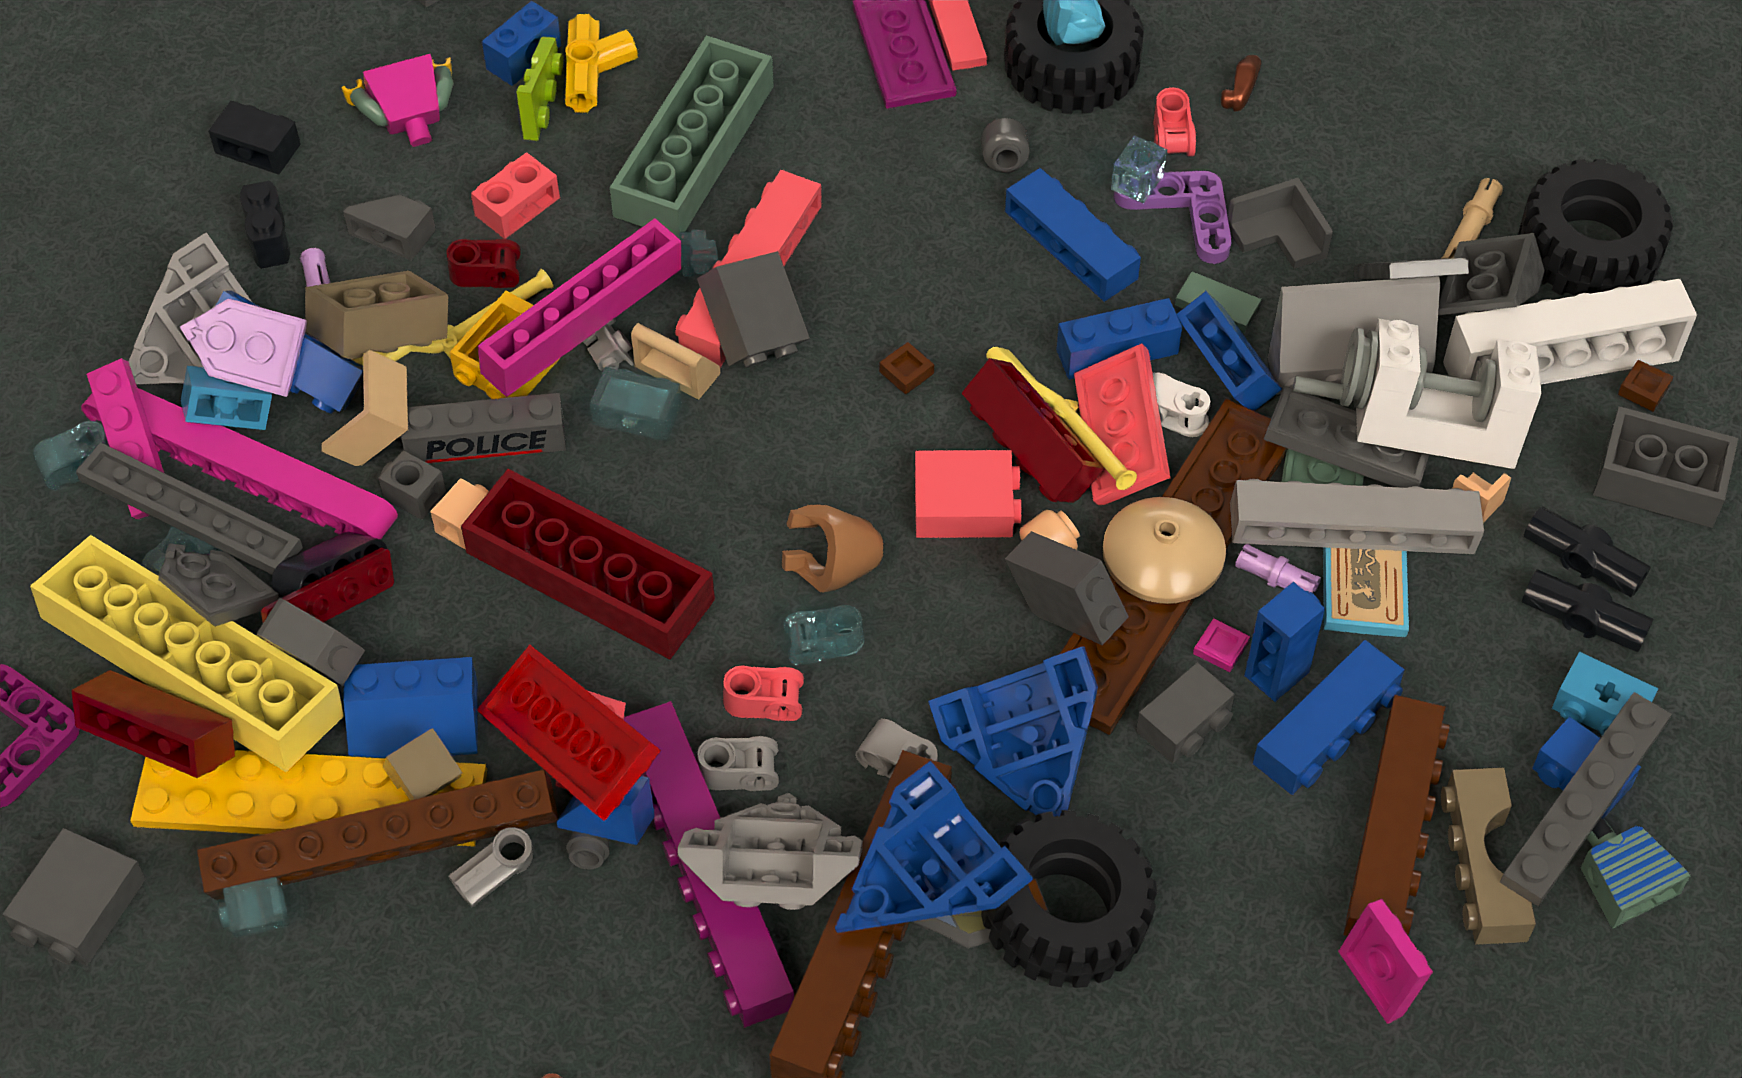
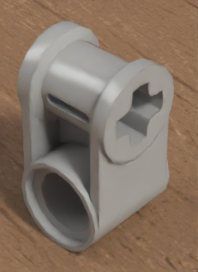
(884, 746)
(739, 762)

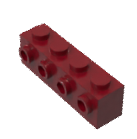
(1032, 431)
(153, 723)

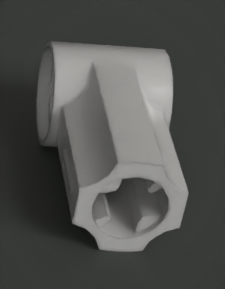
(489, 868)

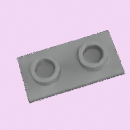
(610, 348)

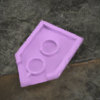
(248, 345)

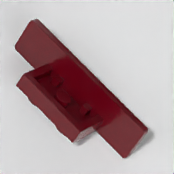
(343, 587)

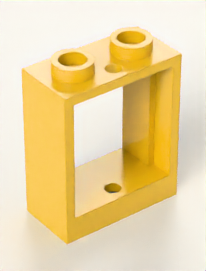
(465, 353)

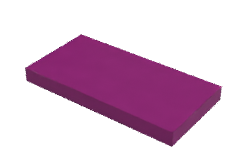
(904, 51)

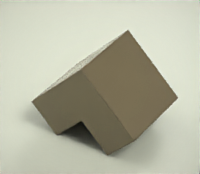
(422, 766)

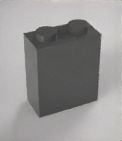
(753, 309)
(1067, 587)
(73, 898)

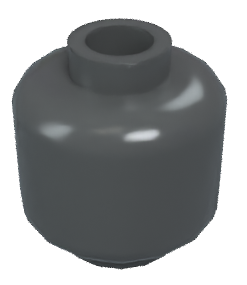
(1005, 145)

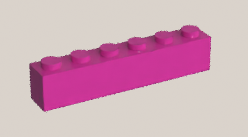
(579, 307)

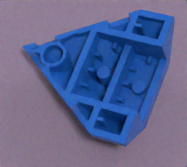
(1025, 729)
(930, 860)

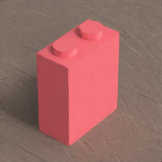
(966, 493)

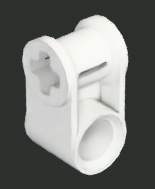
(1178, 401)

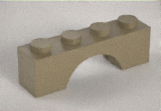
(1478, 805)

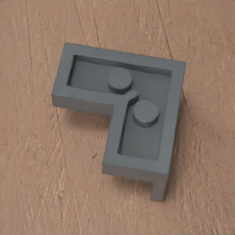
(1283, 216)

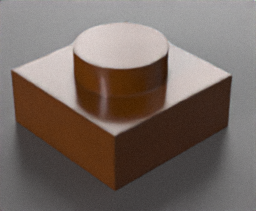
(906, 368)
(1645, 385)

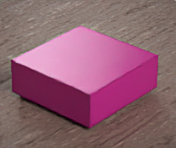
(1221, 645)

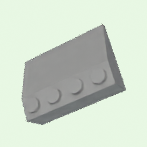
(1318, 321)

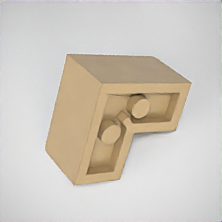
(383, 413)

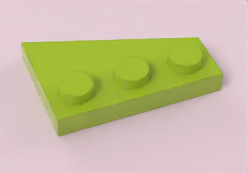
(539, 88)

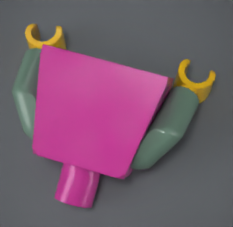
(404, 96)

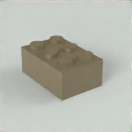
(376, 313)

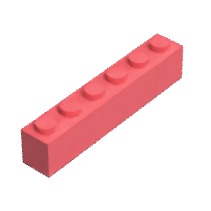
(773, 226)

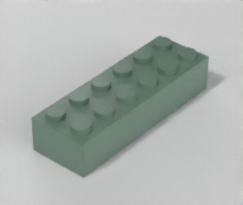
(692, 136)

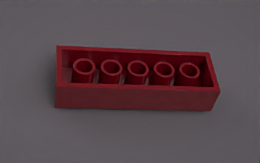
(588, 563)

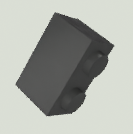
(1186, 713)

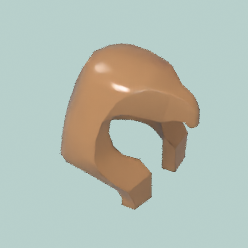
(852, 547)

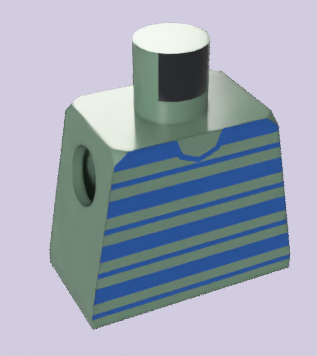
(1630, 872)

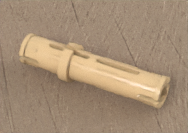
(1476, 215)

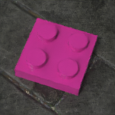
(1385, 961)

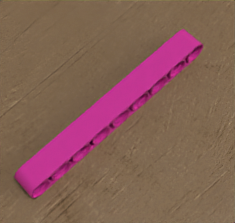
(262, 470)

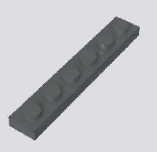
(188, 509)
(1585, 799)

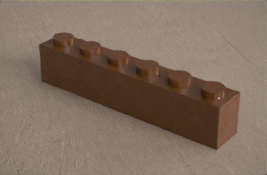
(1398, 810)

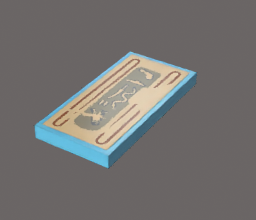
(1365, 591)

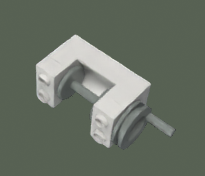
(1433, 412)

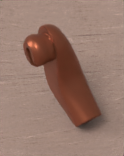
(1245, 79)

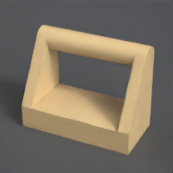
(672, 361)

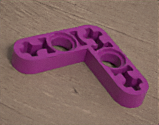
(37, 735)

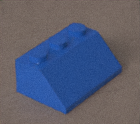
(402, 700)

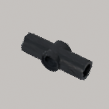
(1587, 551)
(1587, 610)

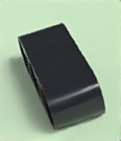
(322, 560)

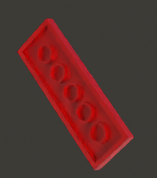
(568, 732)

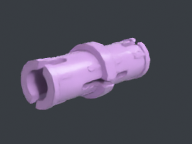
(1275, 570)

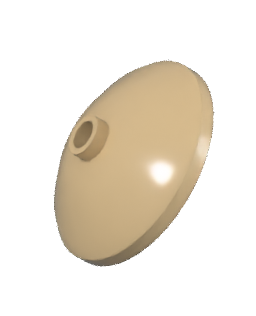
(1160, 565)

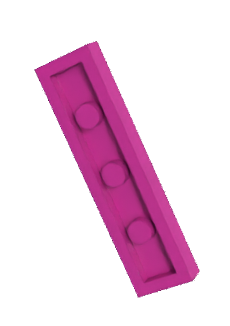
(124, 416)

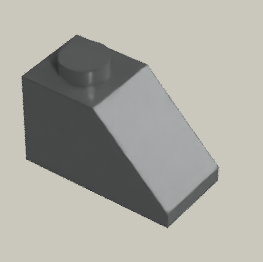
(392, 224)
(311, 641)

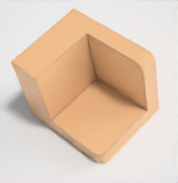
(1490, 495)

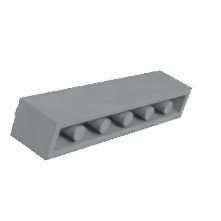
(1356, 516)

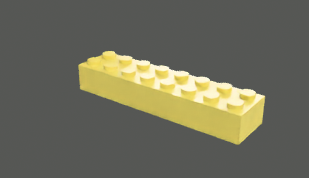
(158, 638)

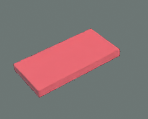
(1123, 411)

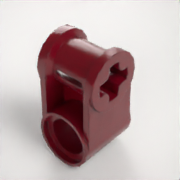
(481, 264)

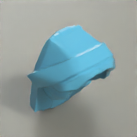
(1073, 20)

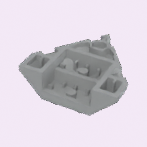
(189, 289)
(771, 855)

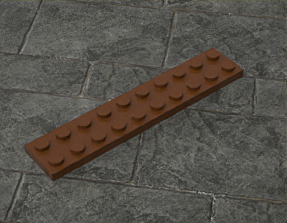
(1226, 452)

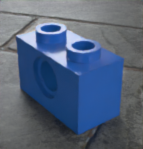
(512, 45)

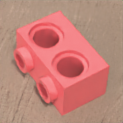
(515, 195)

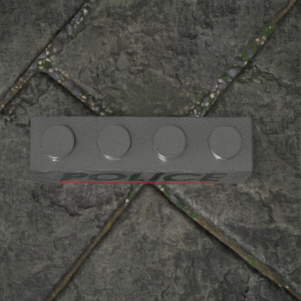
(485, 428)

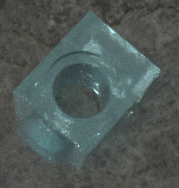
(1138, 169)
(254, 907)

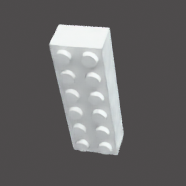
(1580, 332)

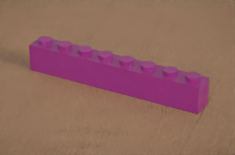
(736, 933)

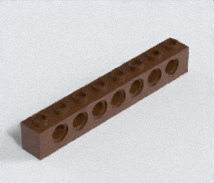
(381, 834)

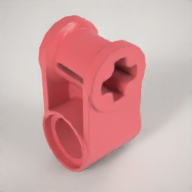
(1174, 122)
(764, 694)

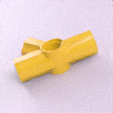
(590, 56)

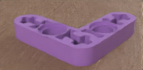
(1198, 203)

